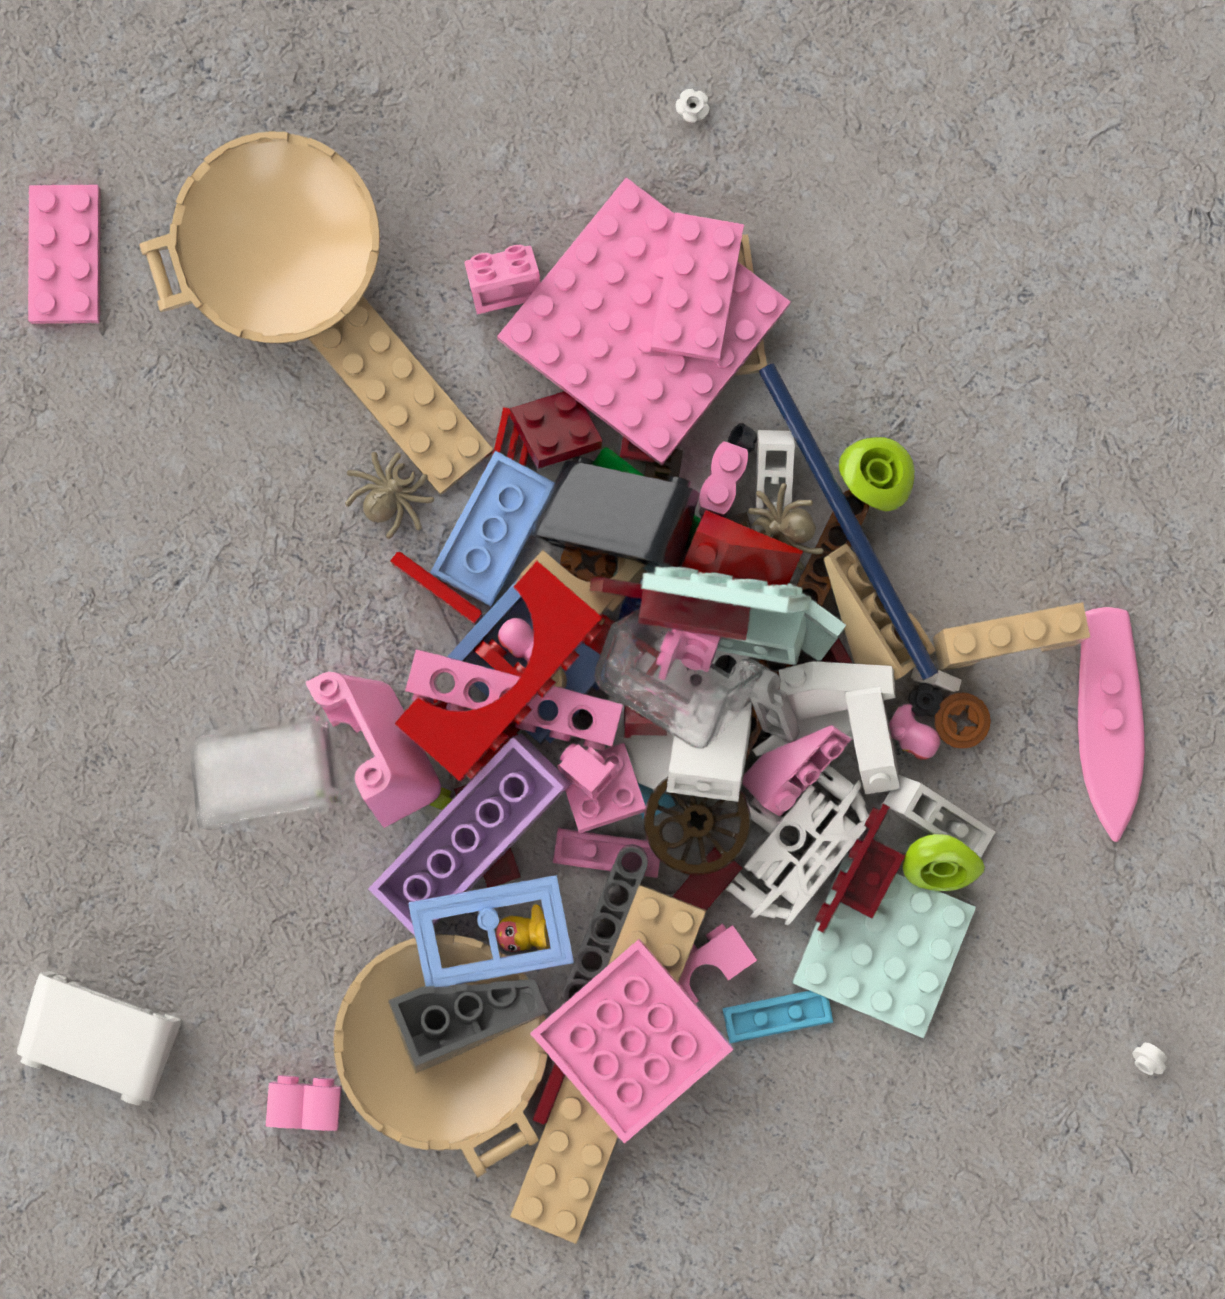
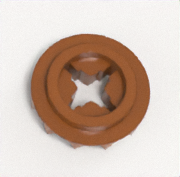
(603, 567)
(977, 714)

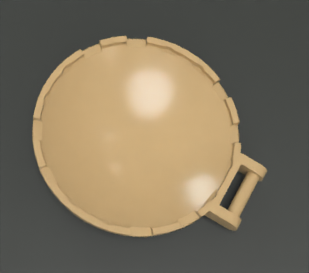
(270, 239)
(448, 1103)

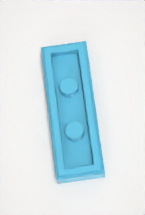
(776, 1015)

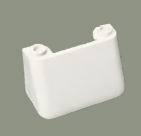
(96, 1037)

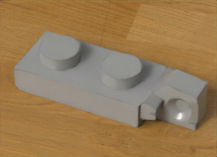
(774, 707)

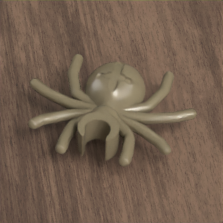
(389, 493)
(787, 526)

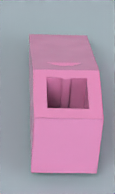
(788, 770)

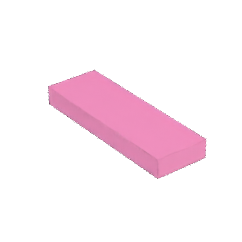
(600, 851)

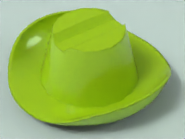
(878, 472)
(941, 863)

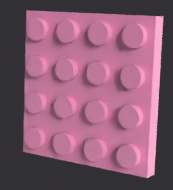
(632, 1041)

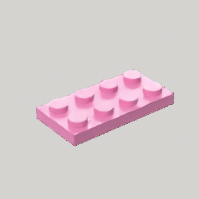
(64, 254)
(697, 287)

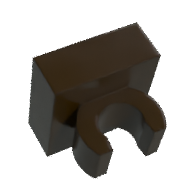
(669, 468)

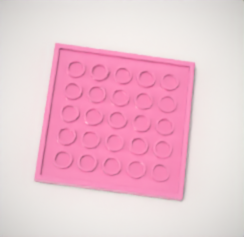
(596, 320)

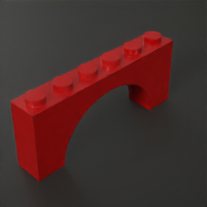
(464, 737)

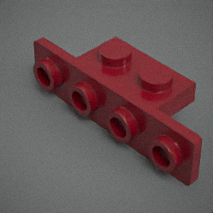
(868, 876)

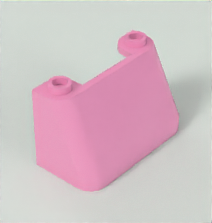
(400, 773)

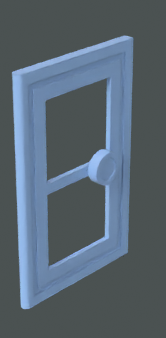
(484, 900)

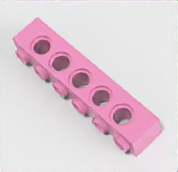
(428, 666)

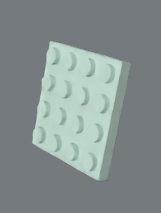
(724, 589)
(888, 963)

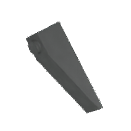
(455, 1019)

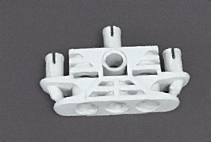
(818, 859)

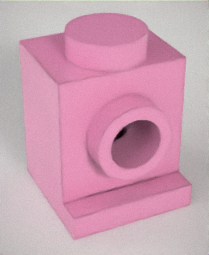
(586, 769)

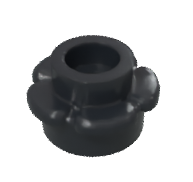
(916, 700)

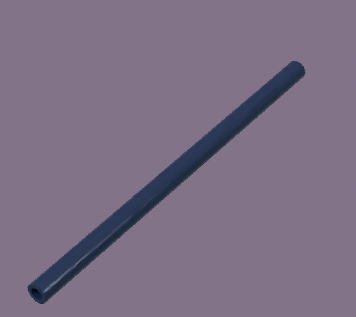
(848, 521)

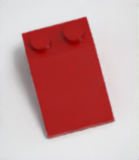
(740, 552)

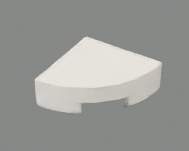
(941, 679)

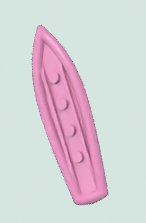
(1110, 718)

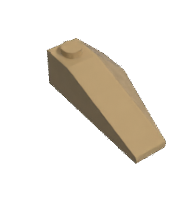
(868, 626)

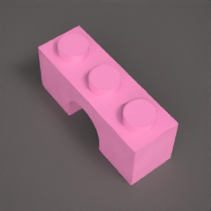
(723, 950)

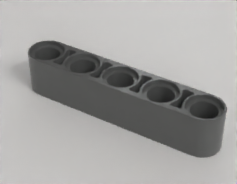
(607, 909)

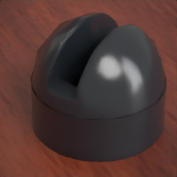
(743, 437)

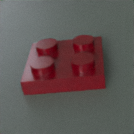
(555, 429)

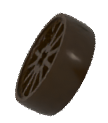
(660, 845)

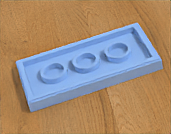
(492, 529)

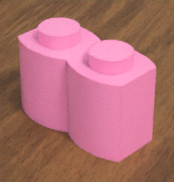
(725, 474)
(304, 1105)

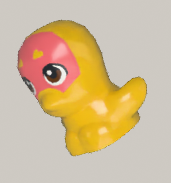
(523, 933)

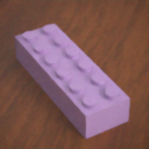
(472, 829)

